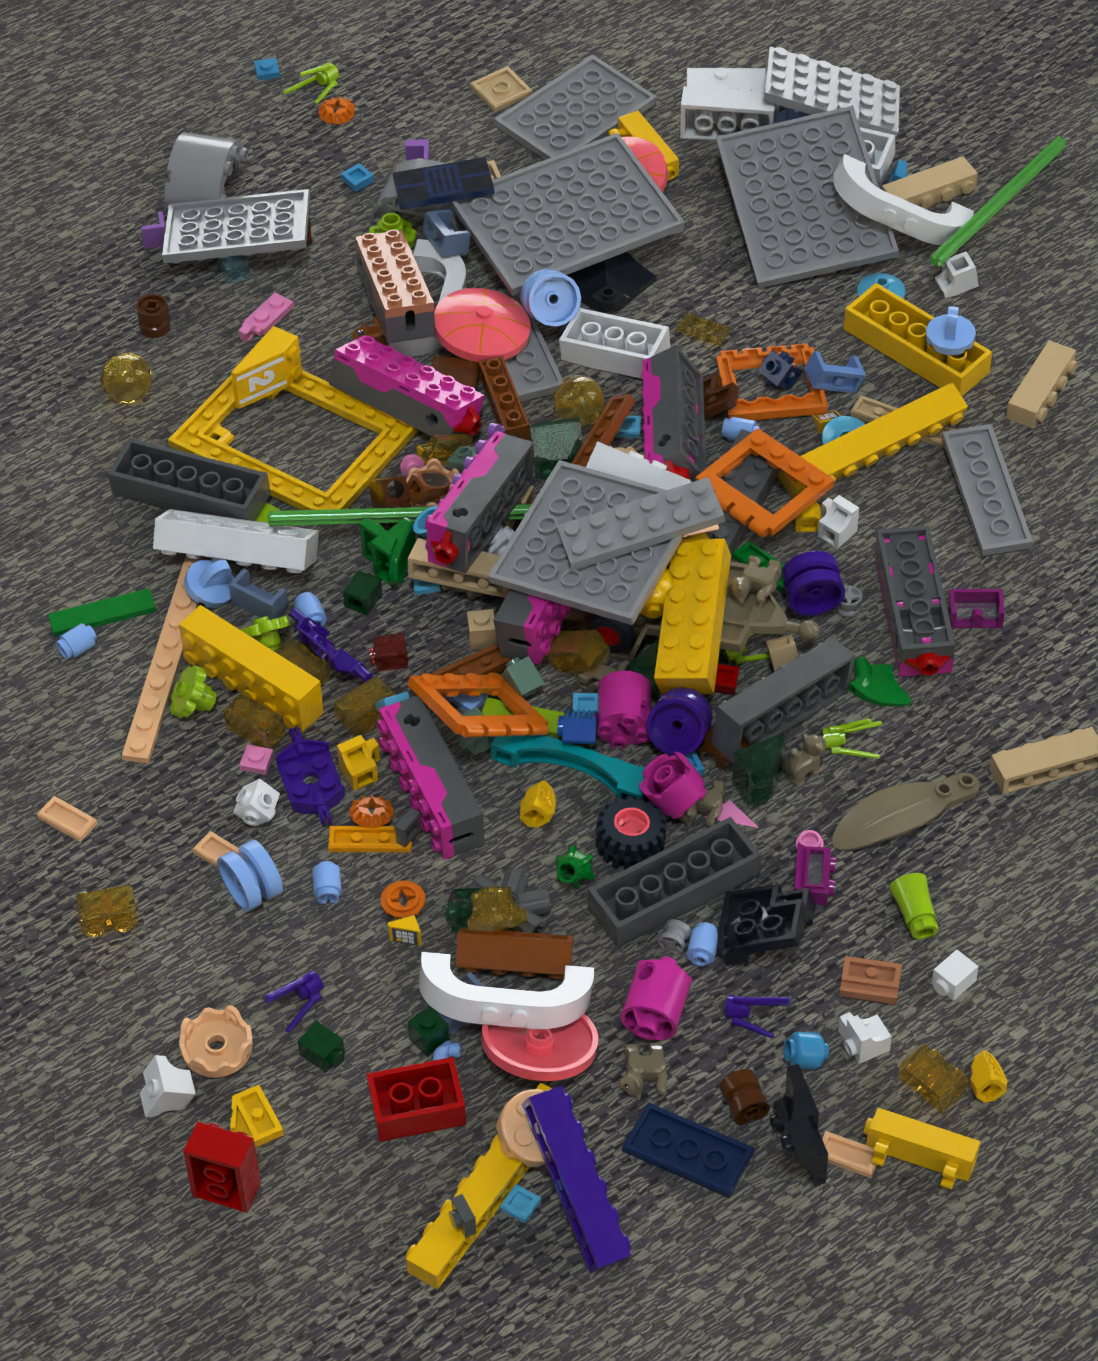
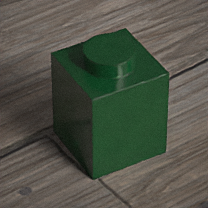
(362, 592)
(428, 1031)
(321, 1047)

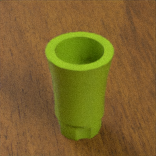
(915, 904)

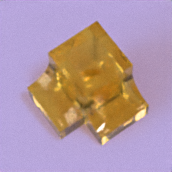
(495, 910)

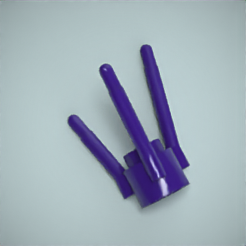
(305, 987)
(740, 1007)

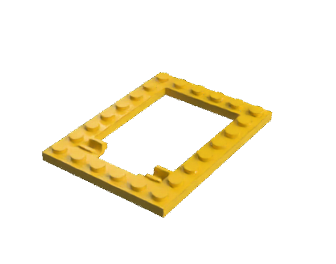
(203, 426)

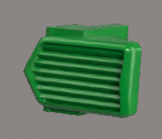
(388, 549)

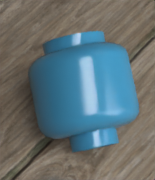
(806, 1050)

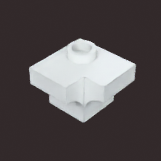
(957, 275)
(838, 521)
(864, 1037)
(165, 1087)

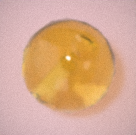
(126, 378)
(579, 398)

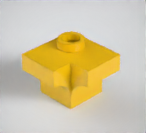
(358, 761)

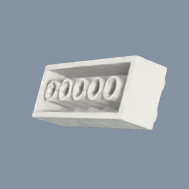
(235, 540)

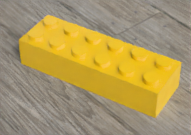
(900, 333)
(693, 616)
(251, 668)

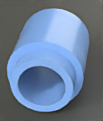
(733, 426)
(311, 607)
(76, 641)
(326, 882)
(703, 944)

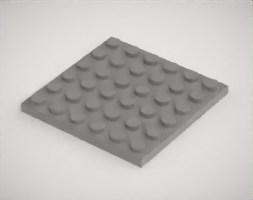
(538, 563)

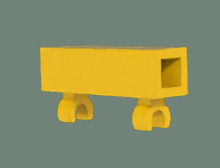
(637, 126)
(921, 1145)

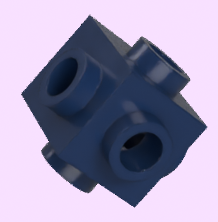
(780, 370)

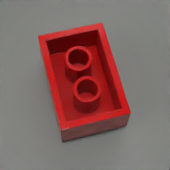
(416, 1099)
(222, 1166)

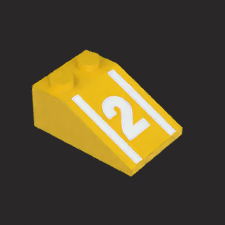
(267, 367)

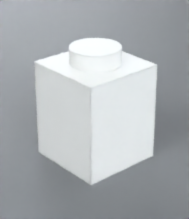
(954, 975)

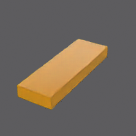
(364, 839)

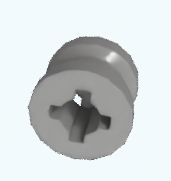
(851, 603)
(675, 936)

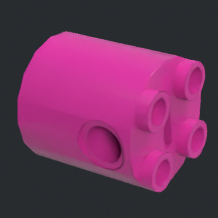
(623, 708)
(656, 999)

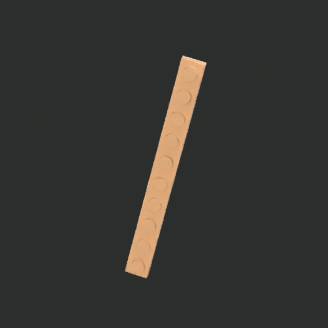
(160, 675)

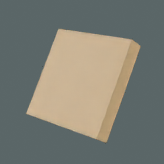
(501, 89)

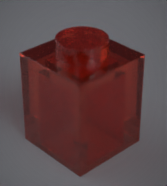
(389, 652)

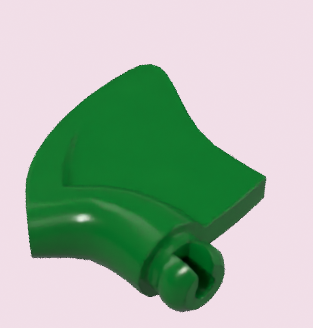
(877, 684)

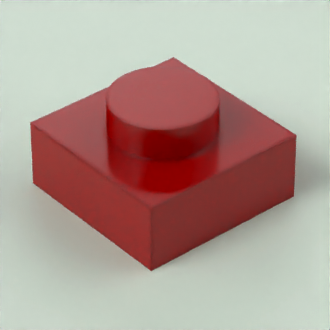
(726, 679)

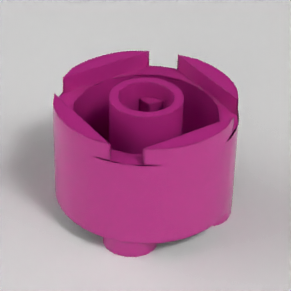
(672, 784)

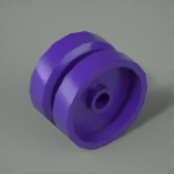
(813, 583)
(679, 721)

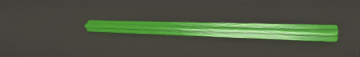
(997, 202)
(355, 516)

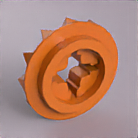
(342, 115)
(381, 815)
(411, 892)

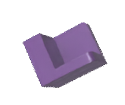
(417, 149)
(154, 234)

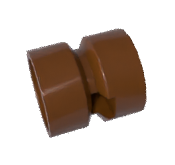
(153, 316)
(744, 1096)

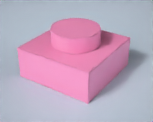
(256, 759)

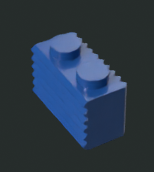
(578, 726)

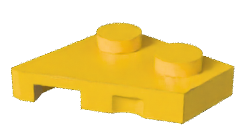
(255, 1116)

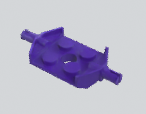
(315, 637)
(307, 759)

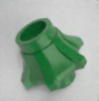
(574, 867)

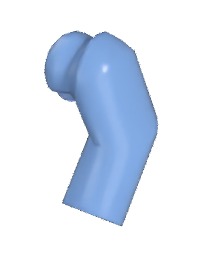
(447, 1050)

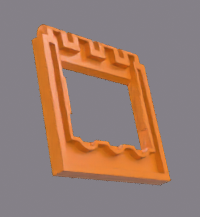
(766, 407)
(778, 457)
(523, 723)

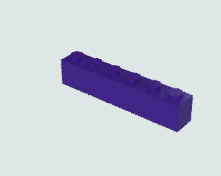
(576, 1179)

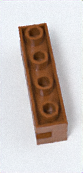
(503, 397)
(514, 951)

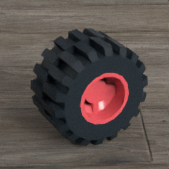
(629, 831)

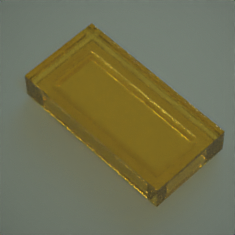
(703, 329)
(443, 446)

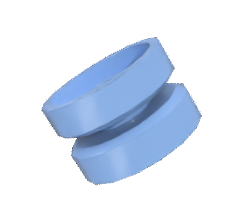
(564, 300)
(250, 875)

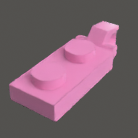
(265, 317)

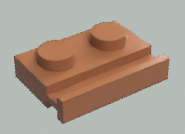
(870, 980)

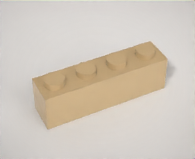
(935, 183)
(1041, 384)
(475, 579)
(1045, 760)

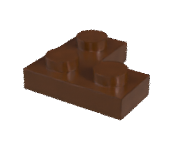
(716, 397)

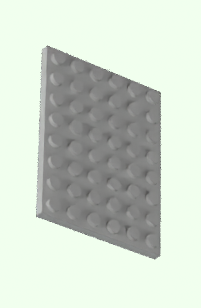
(788, 198)
(568, 212)

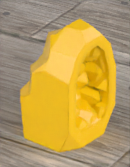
(809, 519)
(538, 805)
(987, 1077)

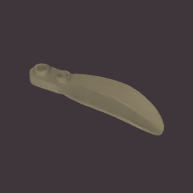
(901, 810)

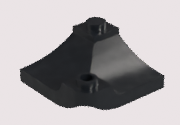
(612, 282)
(762, 921)
(797, 1122)

